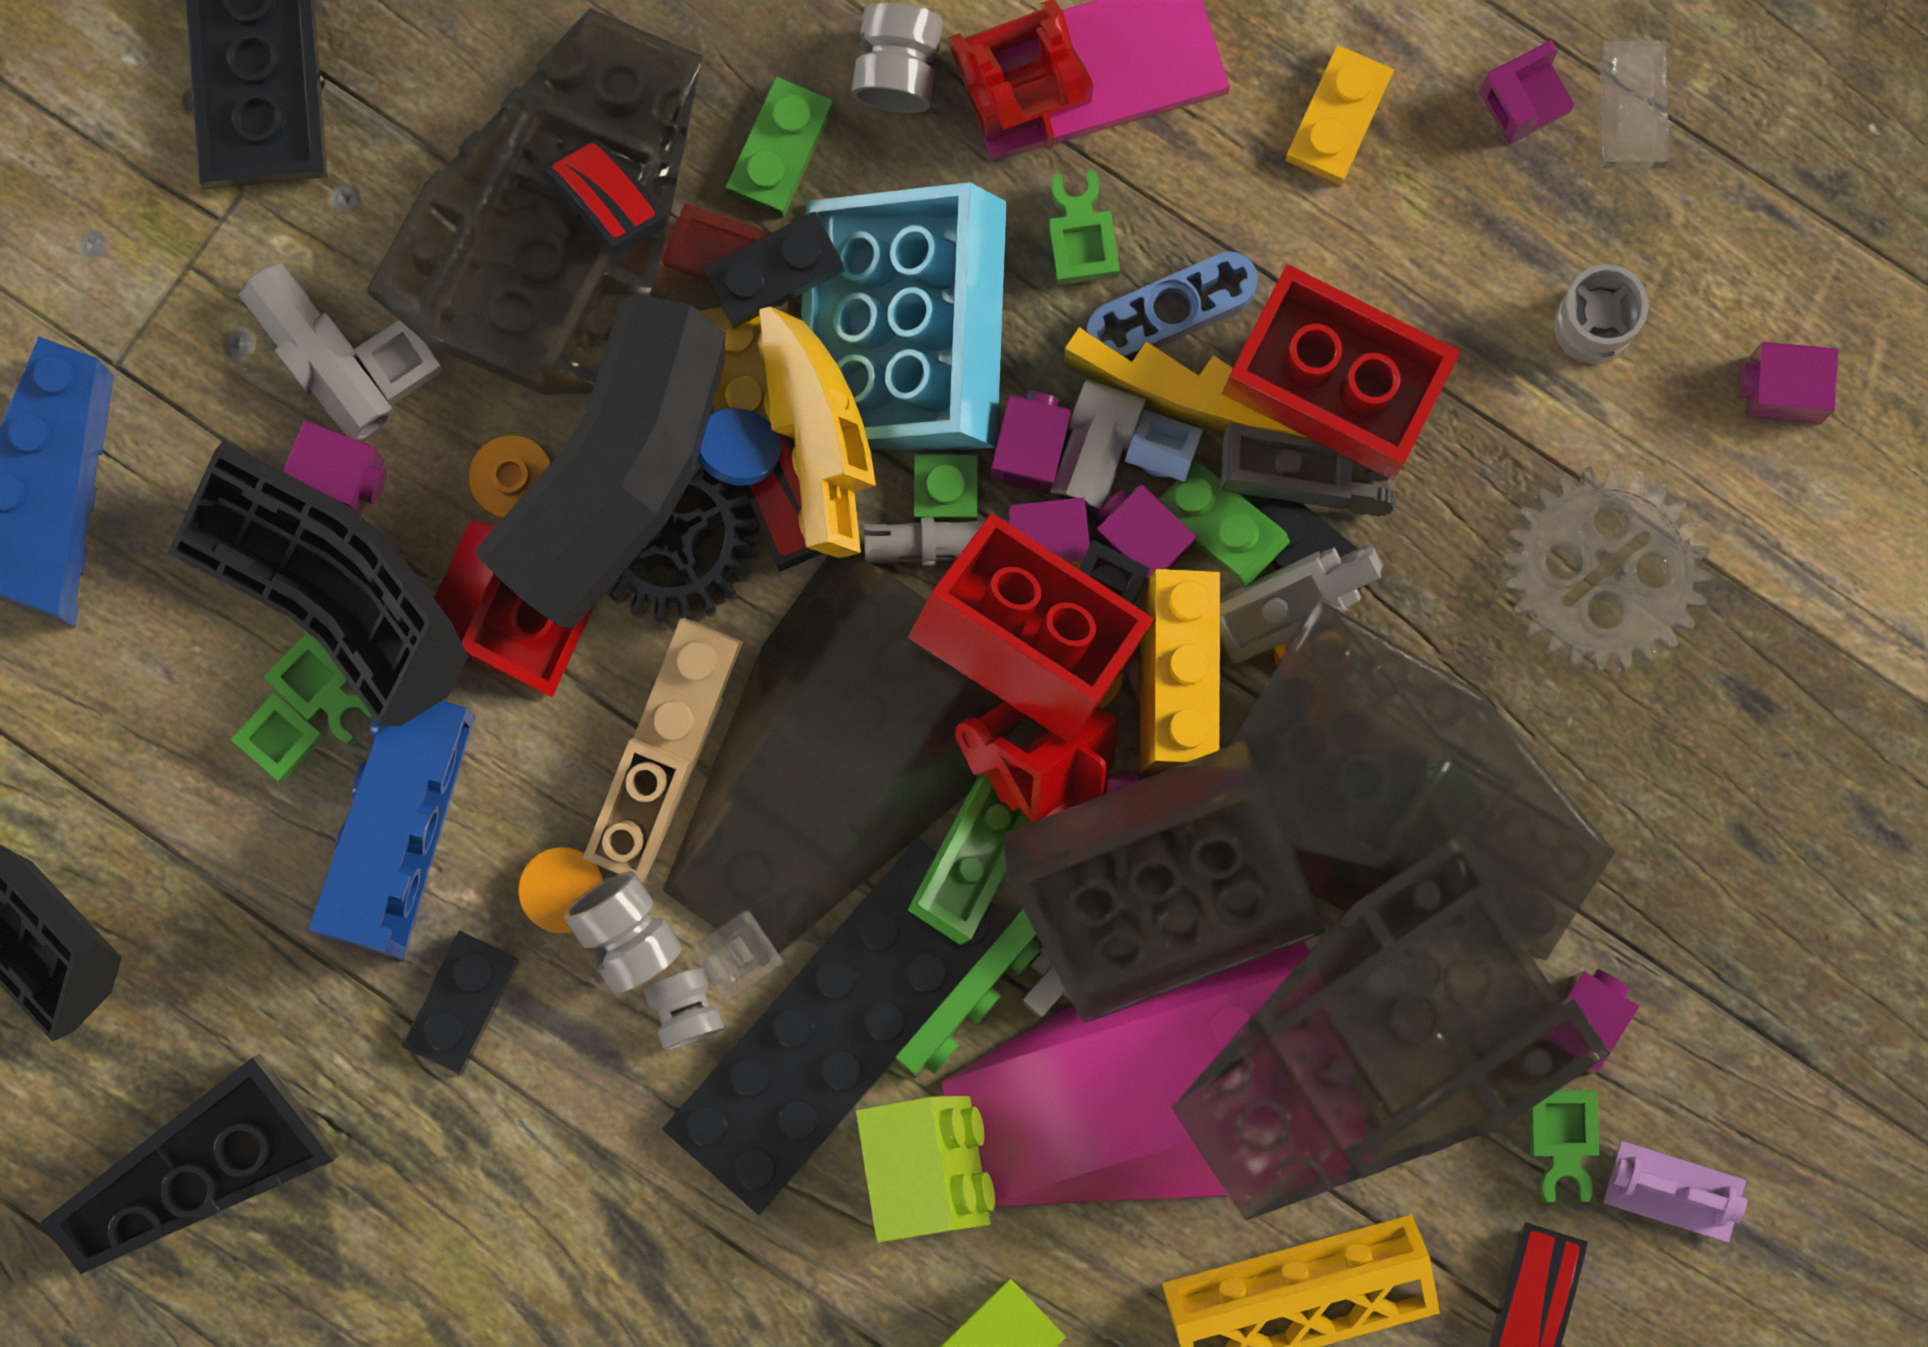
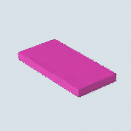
(1140, 61)

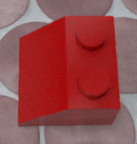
(498, 626)

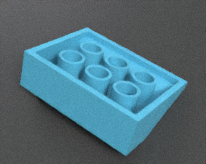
(916, 313)

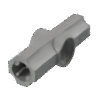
(316, 353)

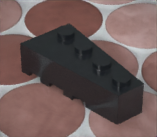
(209, 1157)

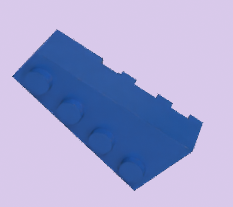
(49, 477)
(392, 831)

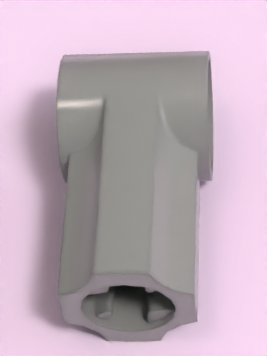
(1100, 433)

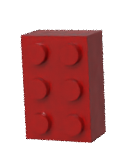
(1340, 372)
(1030, 627)

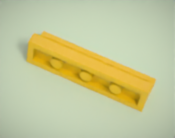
(1301, 1286)

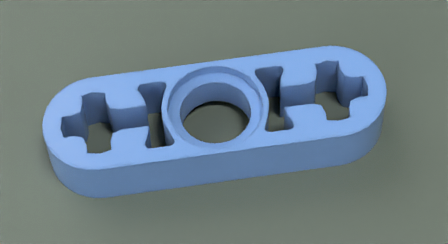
(1207, 273)

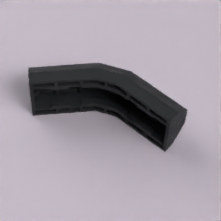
(619, 467)
(326, 575)
(49, 951)

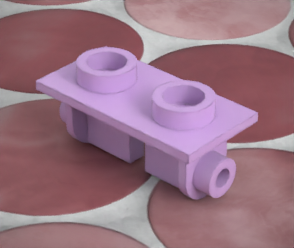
(1676, 1192)

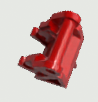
(1030, 92)
(1048, 772)

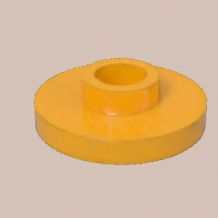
(505, 471)
(553, 884)

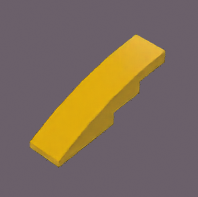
(1167, 384)

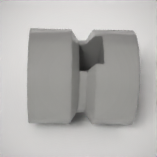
(898, 47)
(1601, 314)
(626, 937)

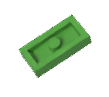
(780, 147)
(1225, 524)

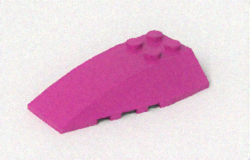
(1088, 1104)

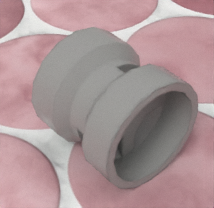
(677, 995)

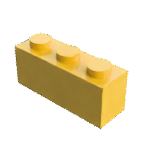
(1179, 669)

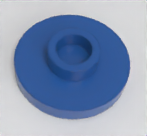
(739, 447)

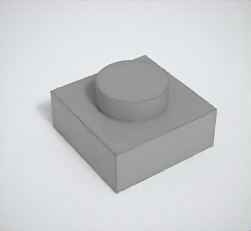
(398, 361)

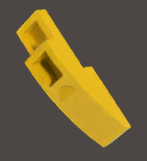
(817, 409)

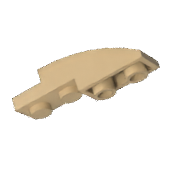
(663, 750)

